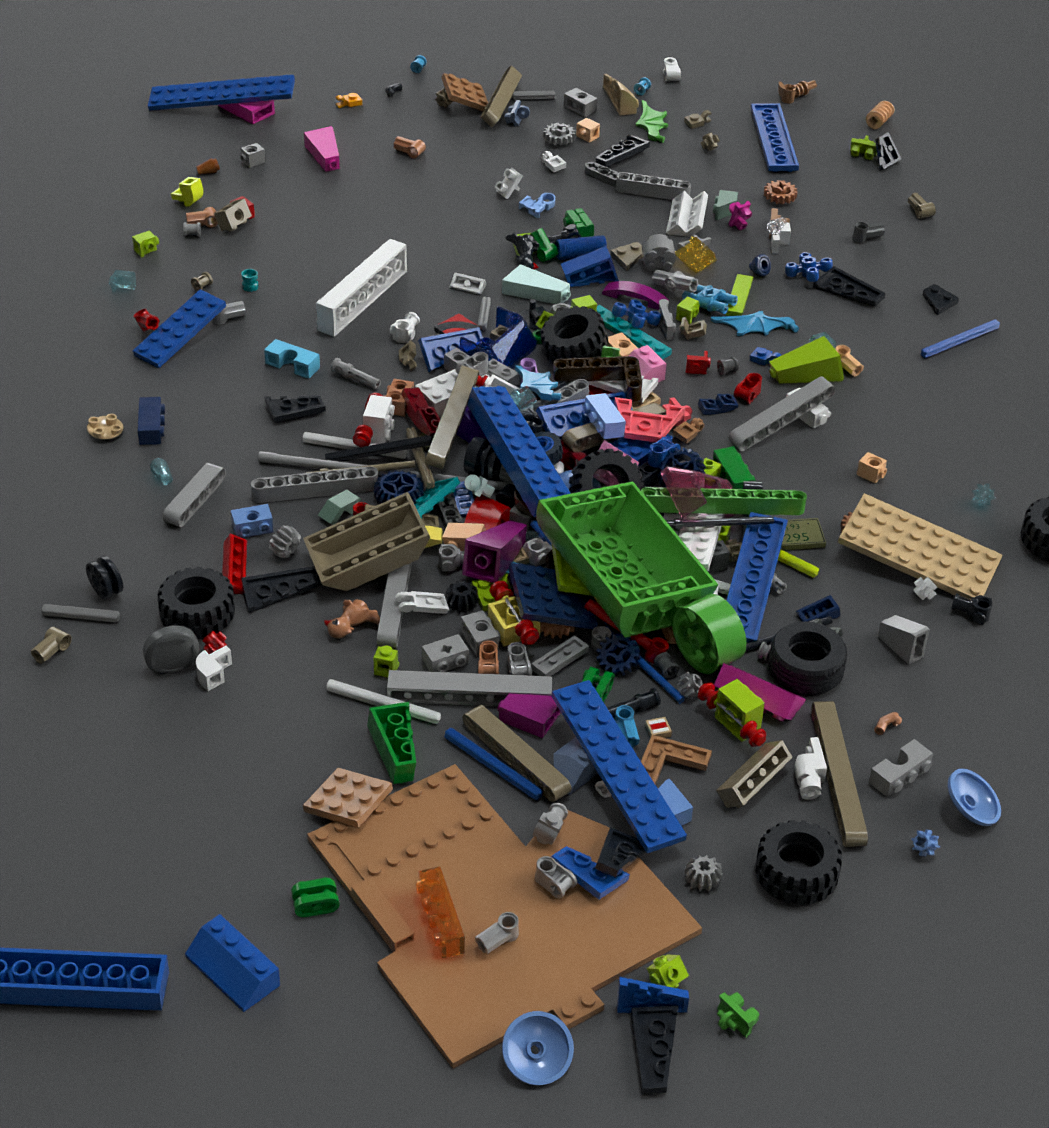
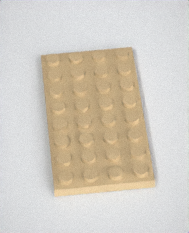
(919, 548)

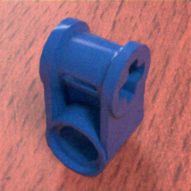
(660, 450)

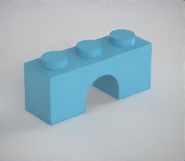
(281, 353)

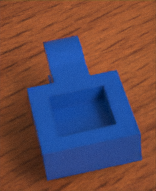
(763, 356)

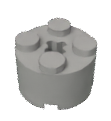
(658, 253)

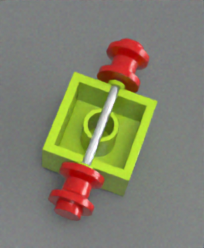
(736, 710)

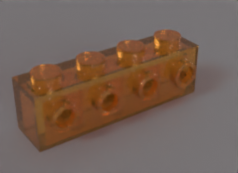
(441, 912)

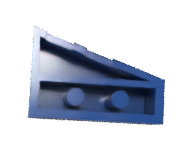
(590, 268)

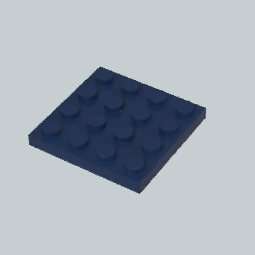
(542, 602)

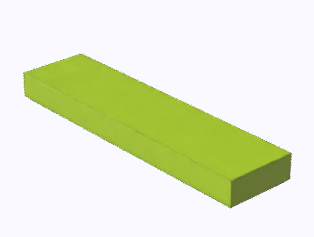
(741, 290)

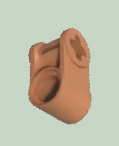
(488, 658)

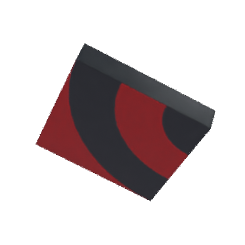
(455, 324)

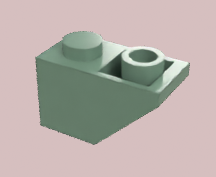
(723, 202)

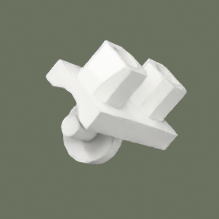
(509, 183)

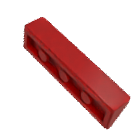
(235, 561)

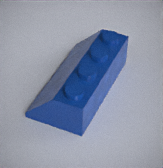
(233, 963)

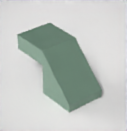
(337, 504)

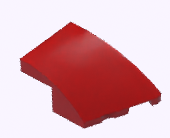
(487, 512)

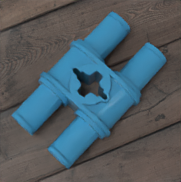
(712, 298)

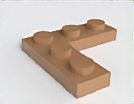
(664, 749)

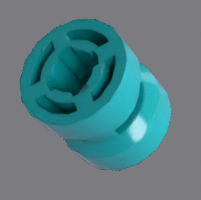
(249, 279)

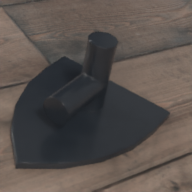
(532, 315)

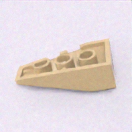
(620, 96)

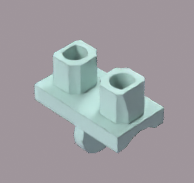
(478, 486)

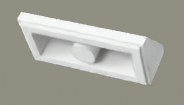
(468, 283)

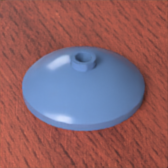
(974, 797)
(553, 1045)

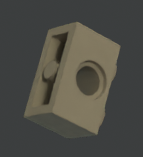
(232, 215)

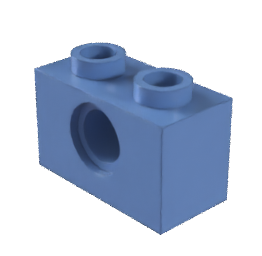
(252, 521)

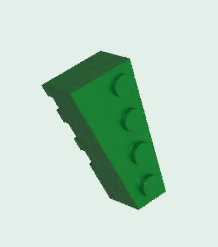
(394, 739)

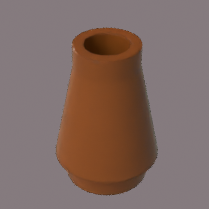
(208, 166)

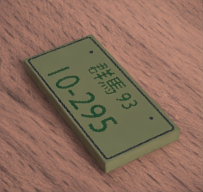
(803, 534)

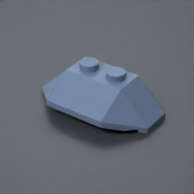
(574, 764)

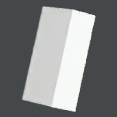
(687, 214)

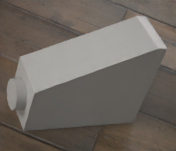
(904, 637)

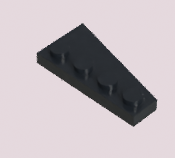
(624, 149)
(845, 285)
(277, 586)

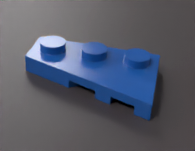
(586, 874)

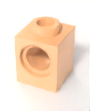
(588, 130)
(872, 467)

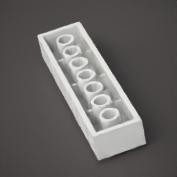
(361, 287)

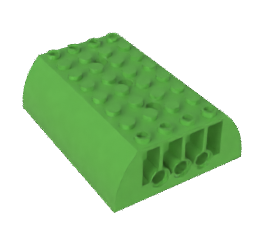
(625, 555)

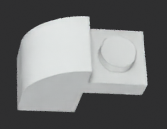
(211, 667)

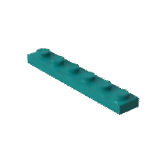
(636, 336)

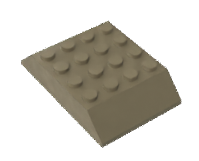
(368, 544)

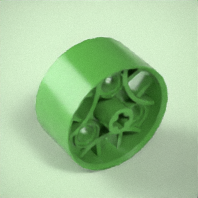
(709, 633)

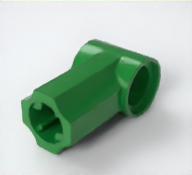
(546, 249)

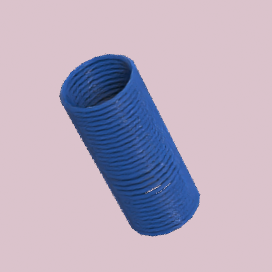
(577, 247)

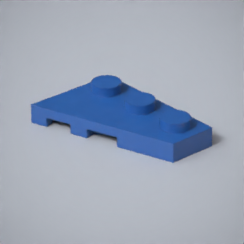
(644, 994)

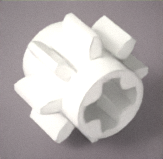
(925, 588)

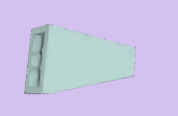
(535, 285)

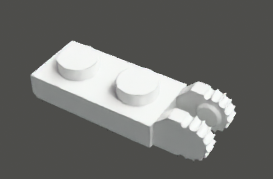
(422, 602)

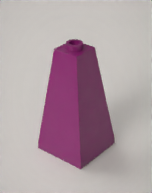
(492, 551)

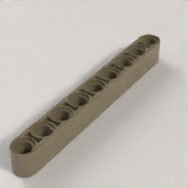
(839, 775)

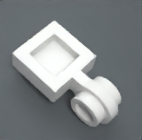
(554, 163)

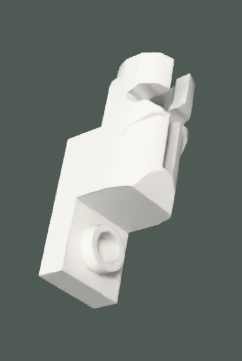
(811, 770)

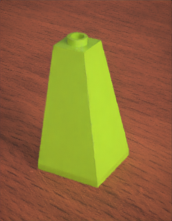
(808, 363)

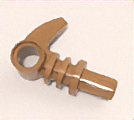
(789, 91)

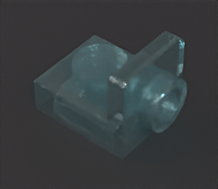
(122, 279)

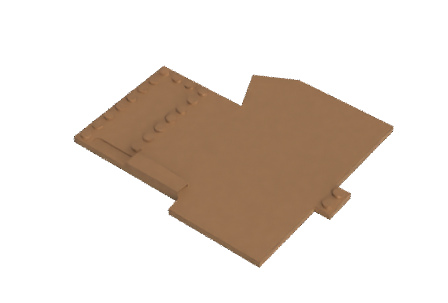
(562, 945)

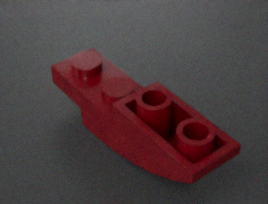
(420, 413)

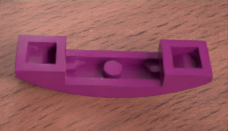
(634, 290)

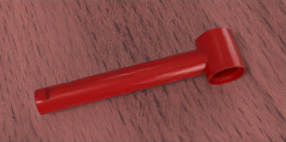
(653, 647)

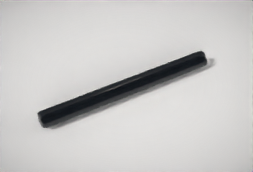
(379, 449)

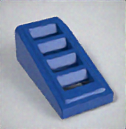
(462, 498)

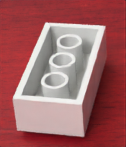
(438, 390)

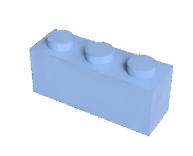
(604, 416)

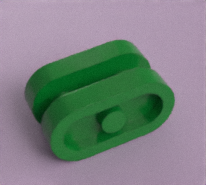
(604, 682)
(315, 897)

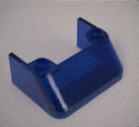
(510, 346)

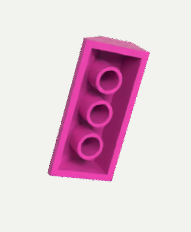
(776, 699)

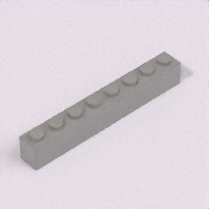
(462, 687)

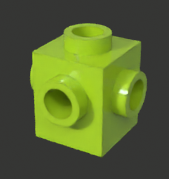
(667, 971)

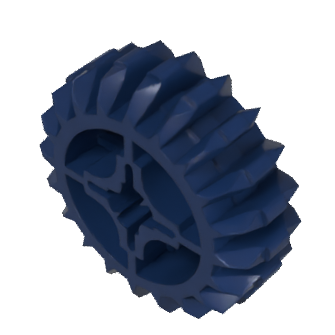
(695, 462)
(396, 484)

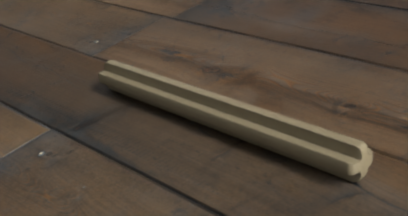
(420, 458)

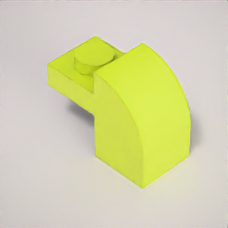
(189, 191)

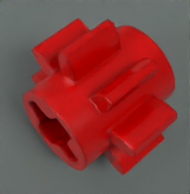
(214, 641)

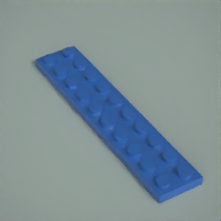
(221, 92)
(619, 767)

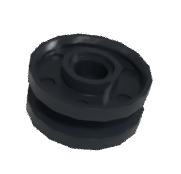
(104, 577)

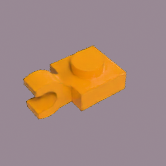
(350, 100)

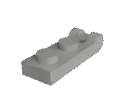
(666, 320)

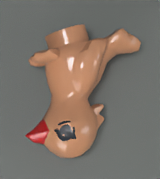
(353, 615)

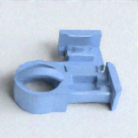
(538, 205)

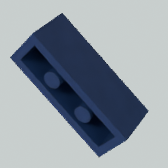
(151, 420)

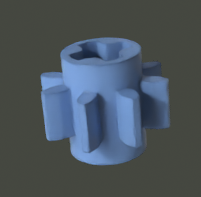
(925, 843)

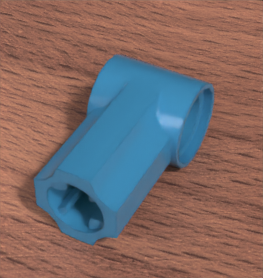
(625, 720)

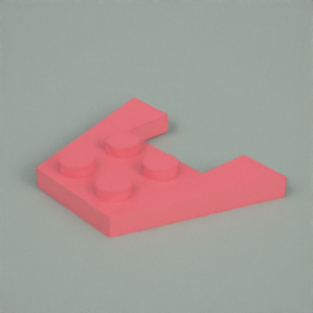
(647, 425)

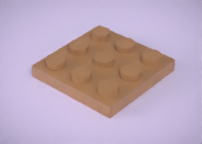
(464, 92)
(347, 797)

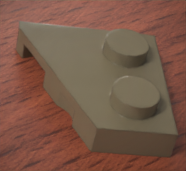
(627, 254)

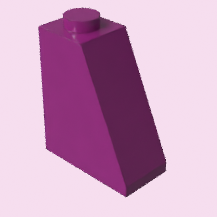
(529, 712)

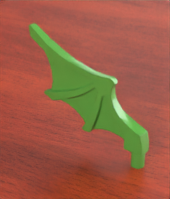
(652, 122)

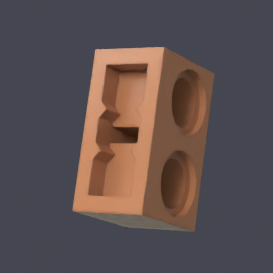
(394, 391)

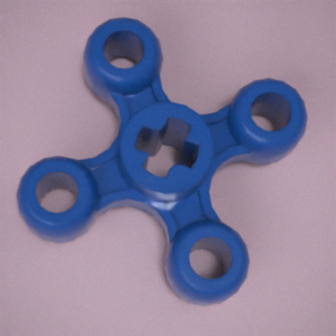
(808, 267)
(636, 313)

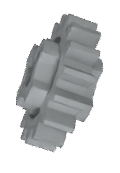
(559, 134)

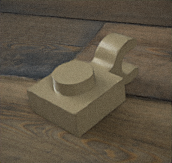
(696, 120)
(407, 354)

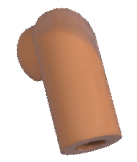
(884, 721)

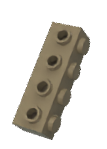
(754, 774)

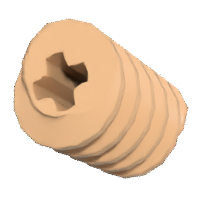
(879, 114)

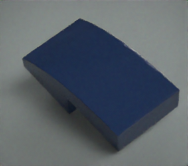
(722, 404)

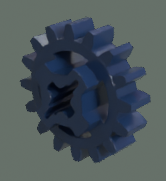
(620, 645)

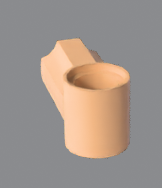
(848, 361)

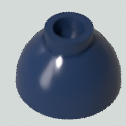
(760, 265)

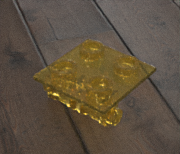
(696, 255)

